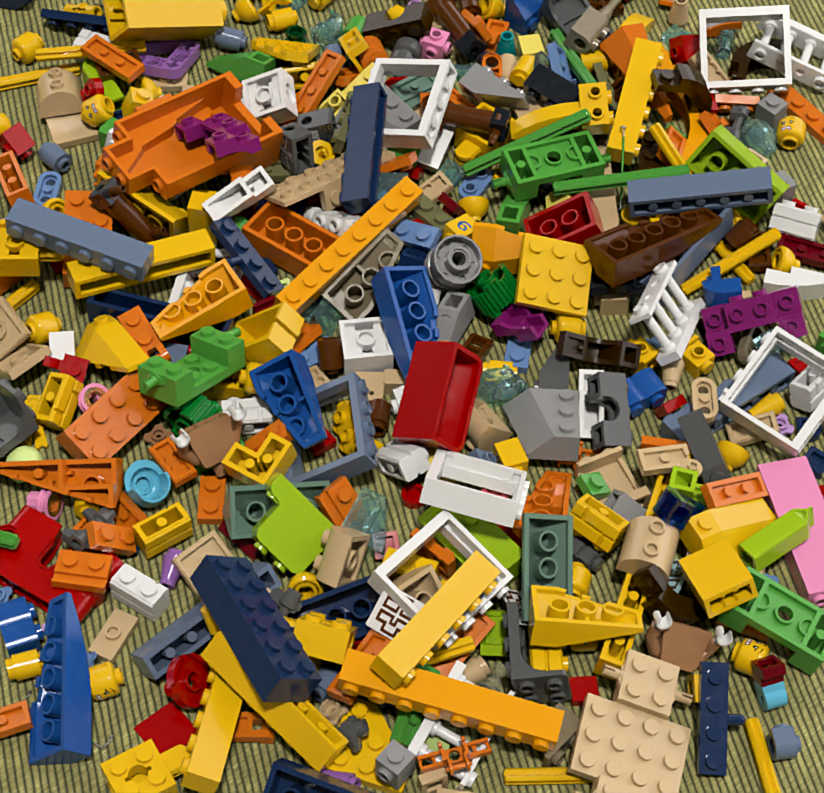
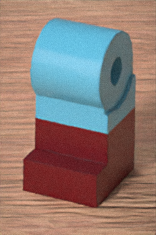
(770, 682)

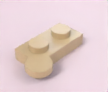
(663, 458)

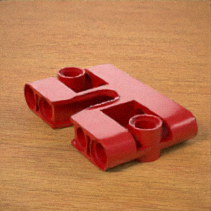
(26, 568)

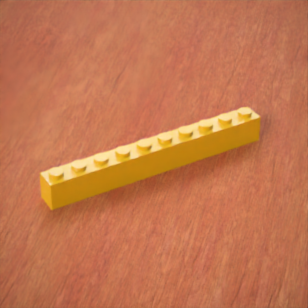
(614, 649)

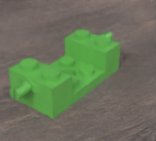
(528, 164)
(211, 360)
(802, 631)

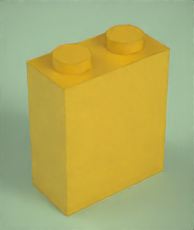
(718, 578)

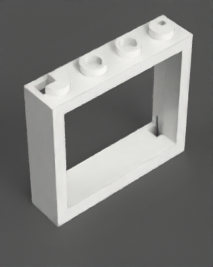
(741, 14)
(433, 114)
(742, 377)
(472, 501)
(464, 543)

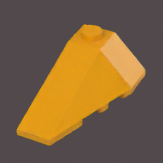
(497, 246)
(210, 300)

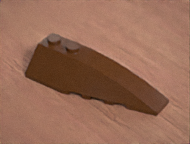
(636, 250)

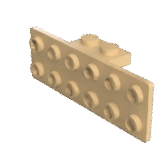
(321, 179)

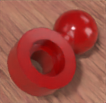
(92, 87)

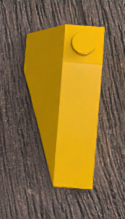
(110, 345)
(731, 522)
(566, 620)

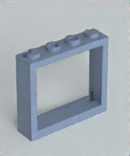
(352, 464)

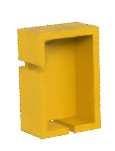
(269, 332)

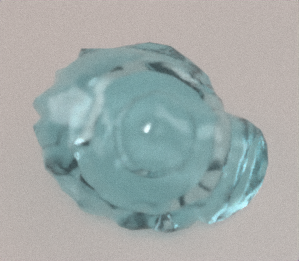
(328, 31)
(759, 136)
(500, 385)

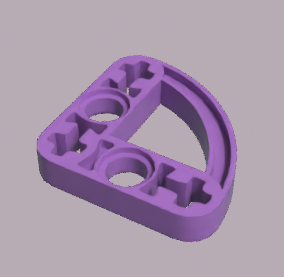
(175, 66)

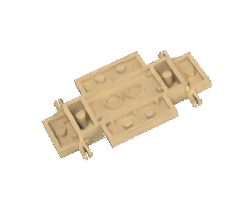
(627, 740)

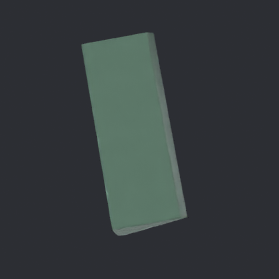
(248, 504)
(546, 554)

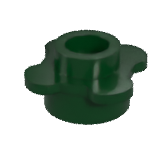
(296, 33)

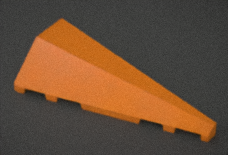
(619, 49)
(87, 479)

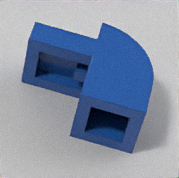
(719, 290)

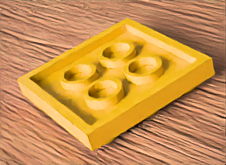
(553, 276)

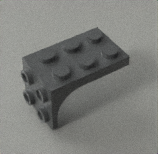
(565, 13)
(15, 417)
(524, 680)

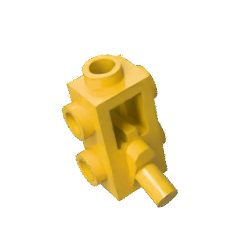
(345, 429)

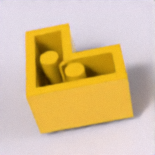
(197, 215)
(257, 468)

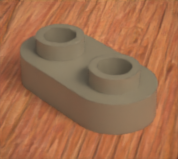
(746, 345)

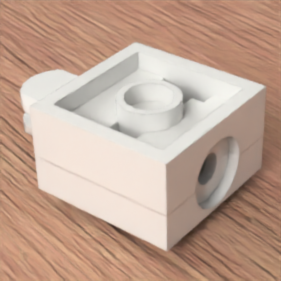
(272, 88)
(361, 336)

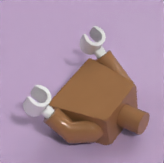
(210, 439)
(683, 643)

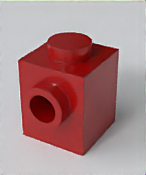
(683, 48)
(18, 140)

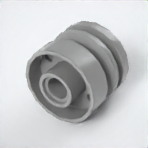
(453, 263)

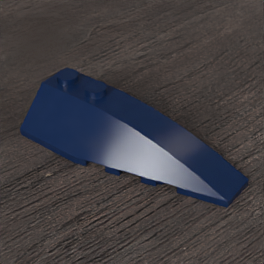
(350, 602)

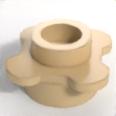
(333, 710)

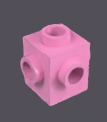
(436, 45)

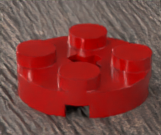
(177, 680)

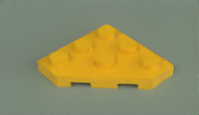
(286, 50)
(363, 761)

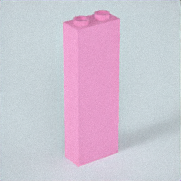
(790, 487)

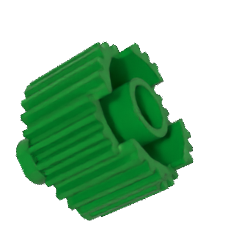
(493, 291)
(190, 412)

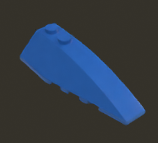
(406, 309)
(64, 694)

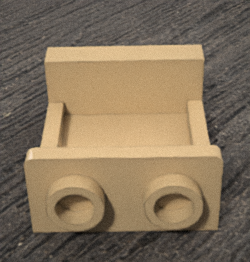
(615, 474)

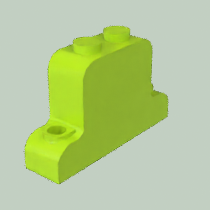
(290, 528)

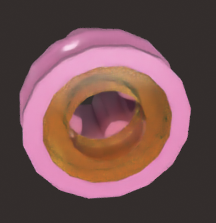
(92, 391)
(46, 502)

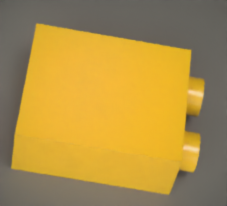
(163, 19)

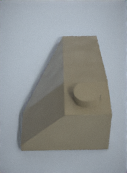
(352, 290)

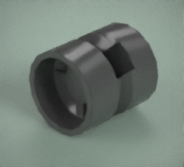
(406, 48)

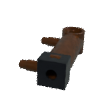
(466, 40)
(474, 119)
(110, 196)

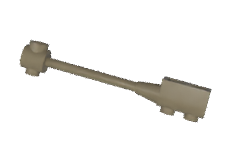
(590, 28)

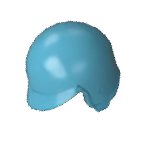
(146, 483)

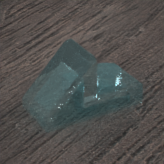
(324, 315)

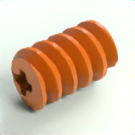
(374, 51)

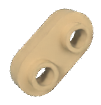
(708, 400)

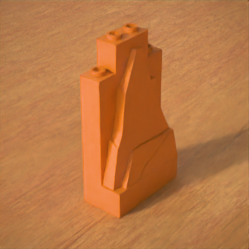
(151, 153)

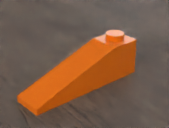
(548, 497)

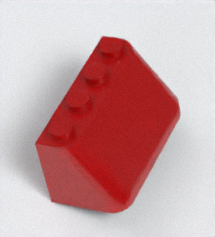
(438, 396)

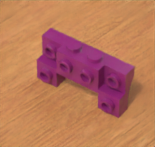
(221, 134)
(751, 312)
(520, 321)

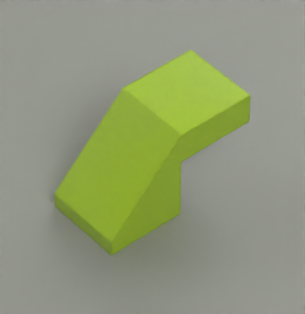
(685, 482)
(494, 642)

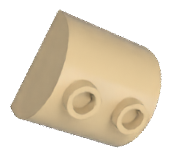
(58, 93)
(485, 427)
(647, 543)
(341, 556)
(419, 583)

